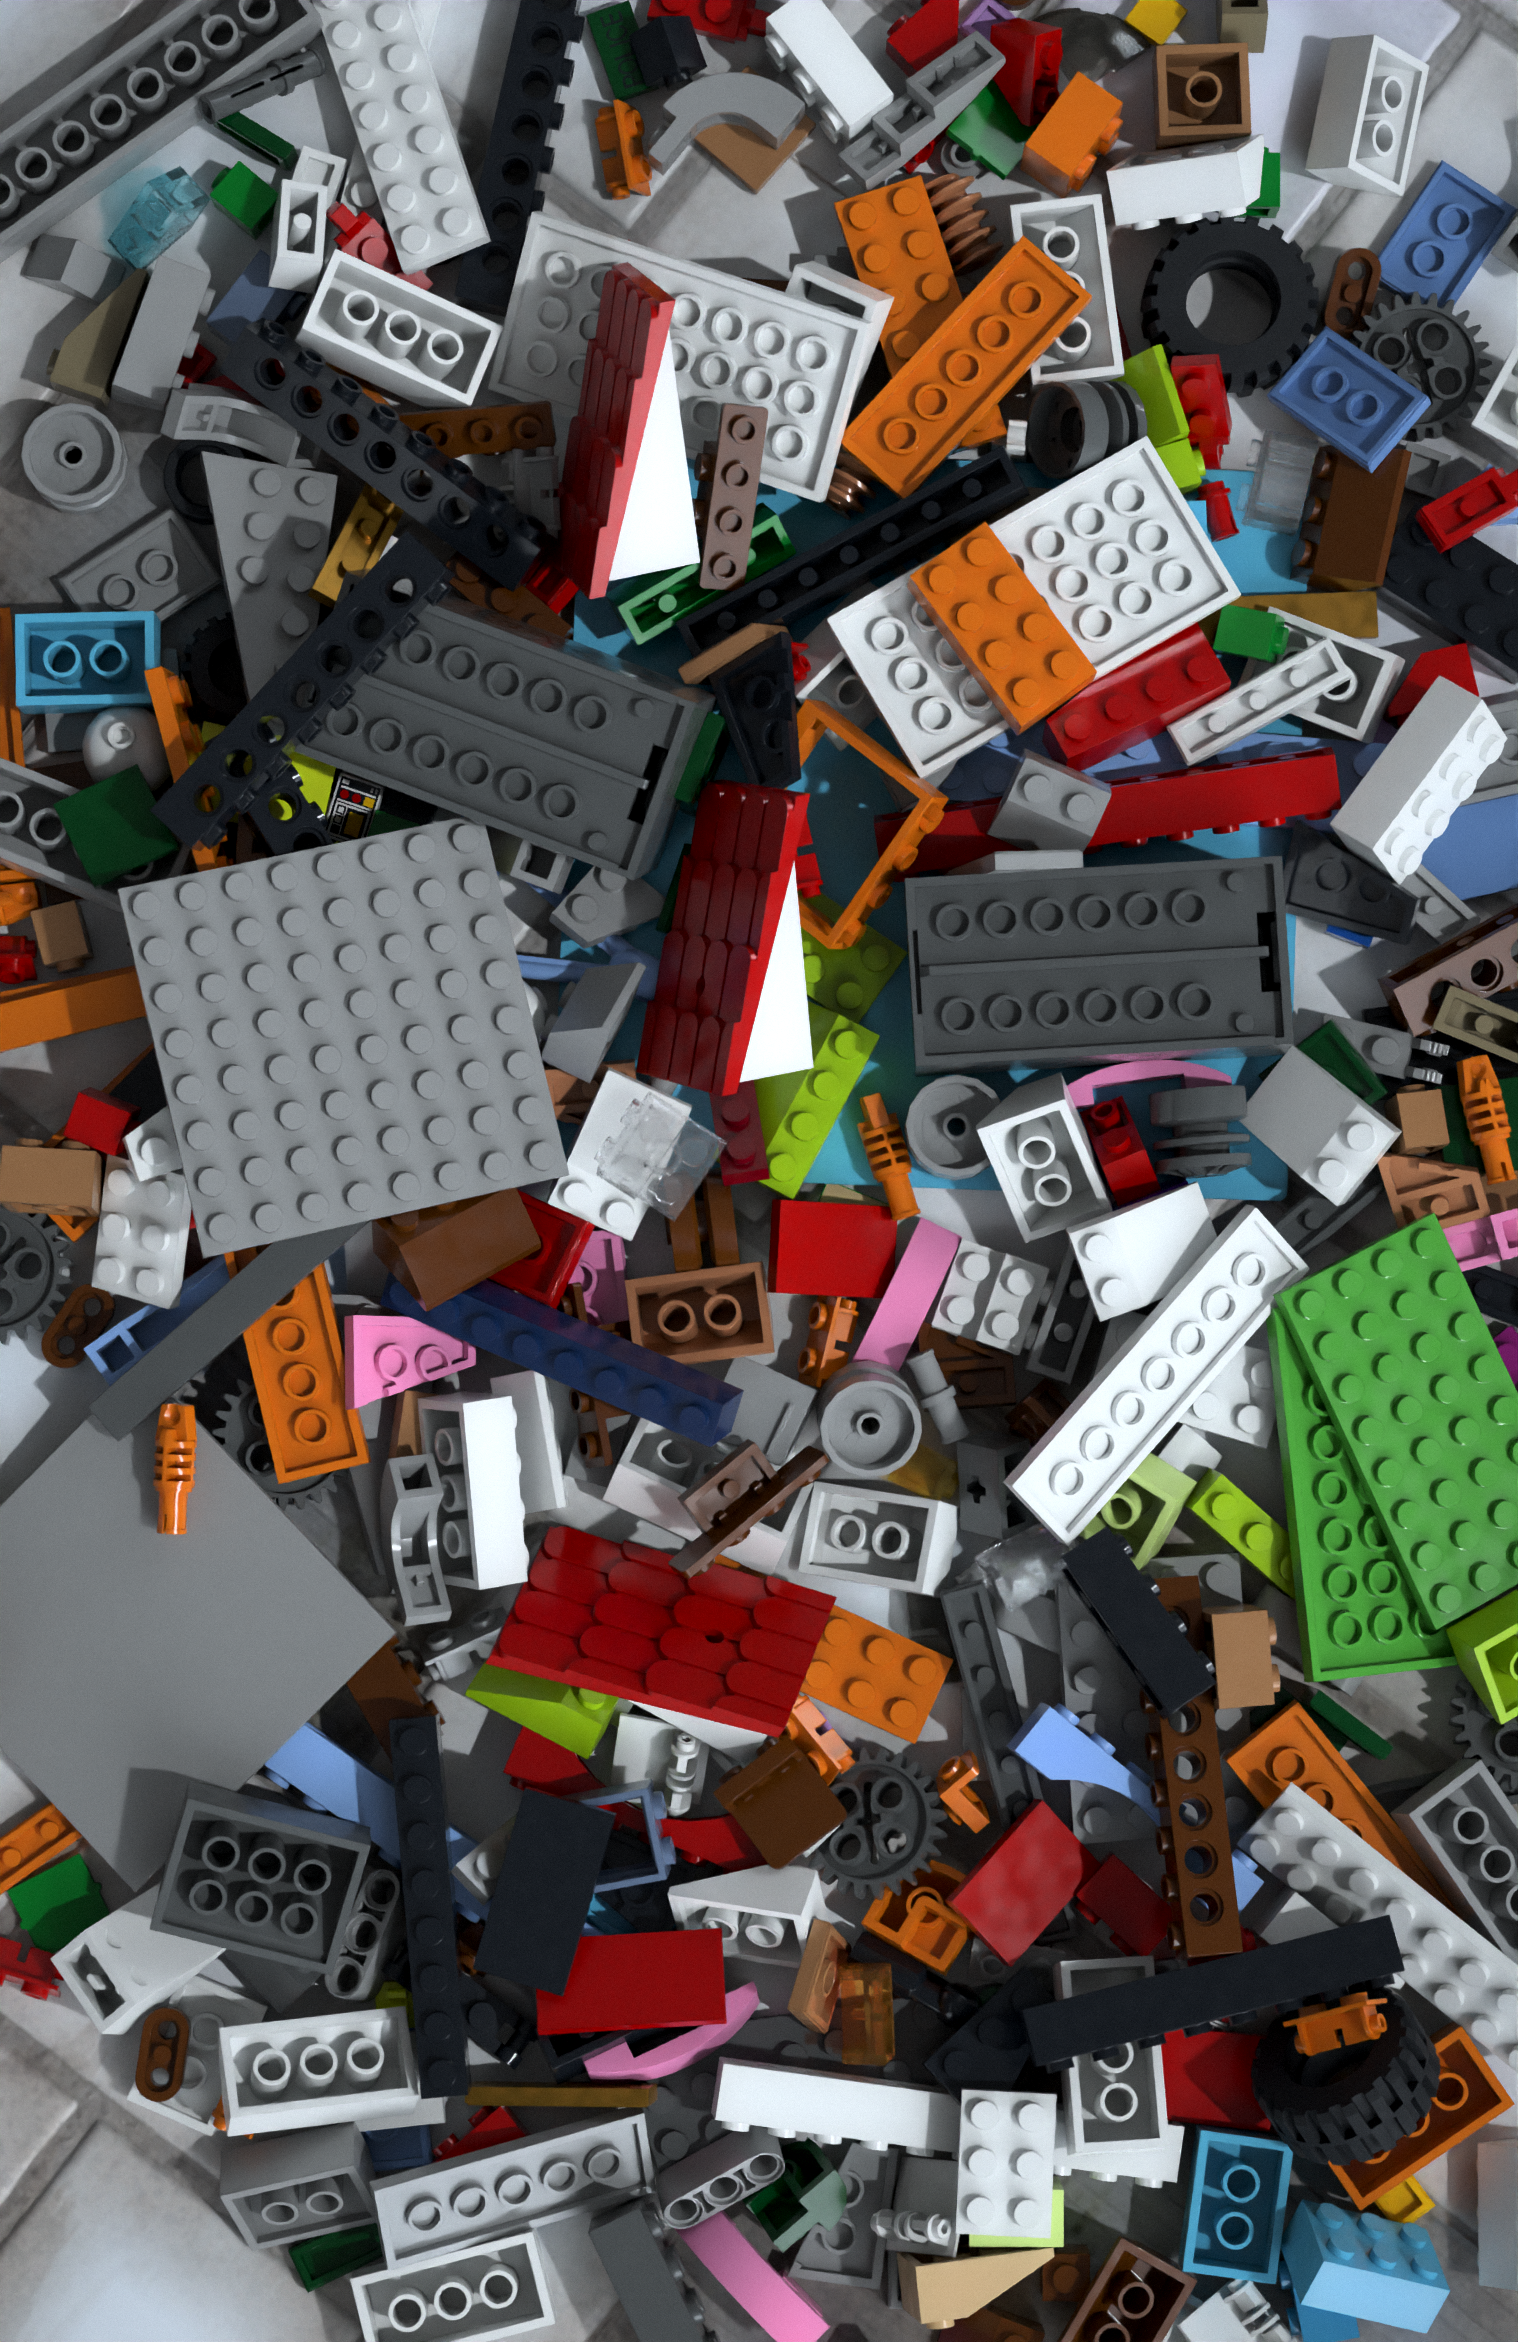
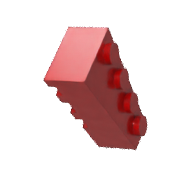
(1136, 701)

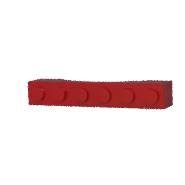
(559, 1771)

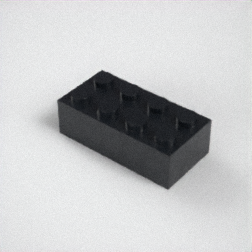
(1456, 594)

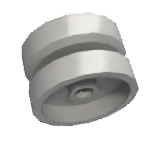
(64, 435)
(927, 1130)
(862, 1444)

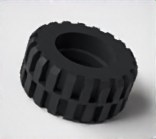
(1245, 249)
(1361, 2111)

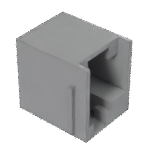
(770, 1409)

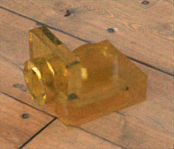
(927, 1474)

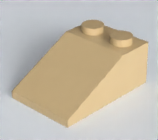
(953, 2288)

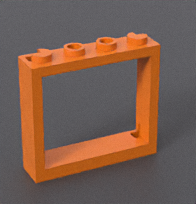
(812, 722)

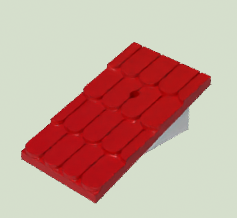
(625, 454)
(733, 963)
(699, 1651)

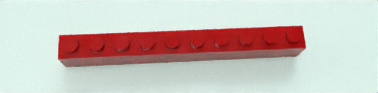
(1149, 806)

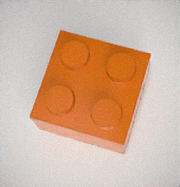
(1071, 136)

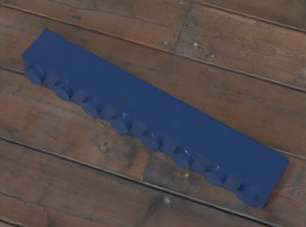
(581, 1357)

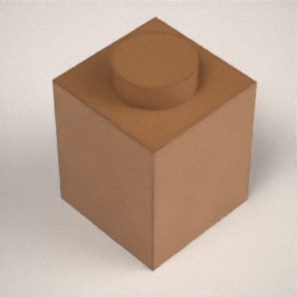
(62, 936)
(1420, 1119)

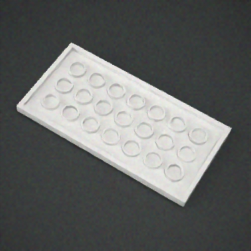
(726, 344)
(1105, 553)

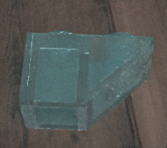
(158, 217)

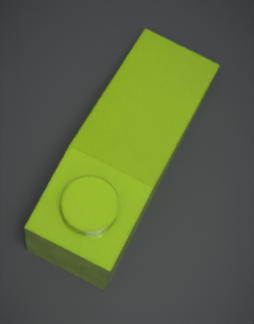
(553, 1709)

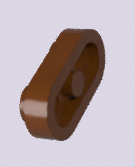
(1352, 294)
(76, 1323)
(164, 2053)

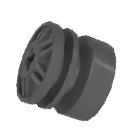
(1082, 424)
(1200, 1130)

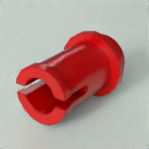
(1218, 511)

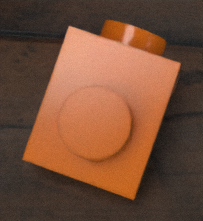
(960, 1800)

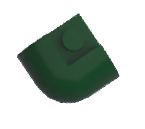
(801, 2197)

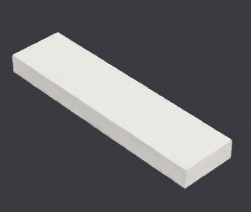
(1259, 702)

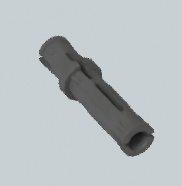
(278, 78)

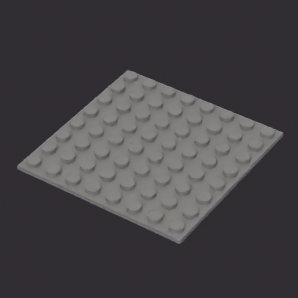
(342, 1034)
(155, 1651)

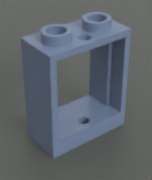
(661, 1847)

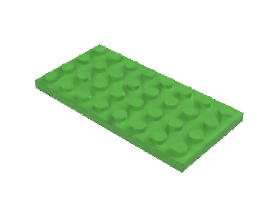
(1418, 1411)
(1347, 1582)

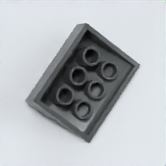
(261, 1878)

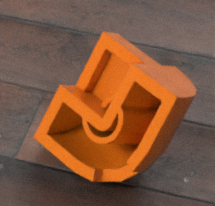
(921, 1919)

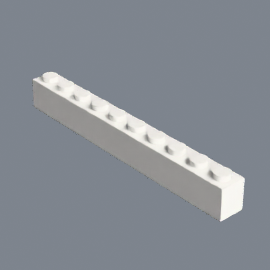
(893, 2113)

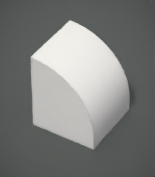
(1189, 1453)

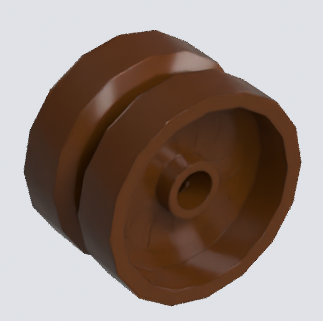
(705, 1221)

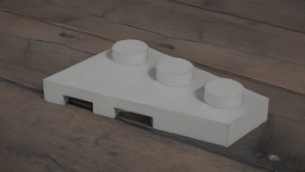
(851, 2249)

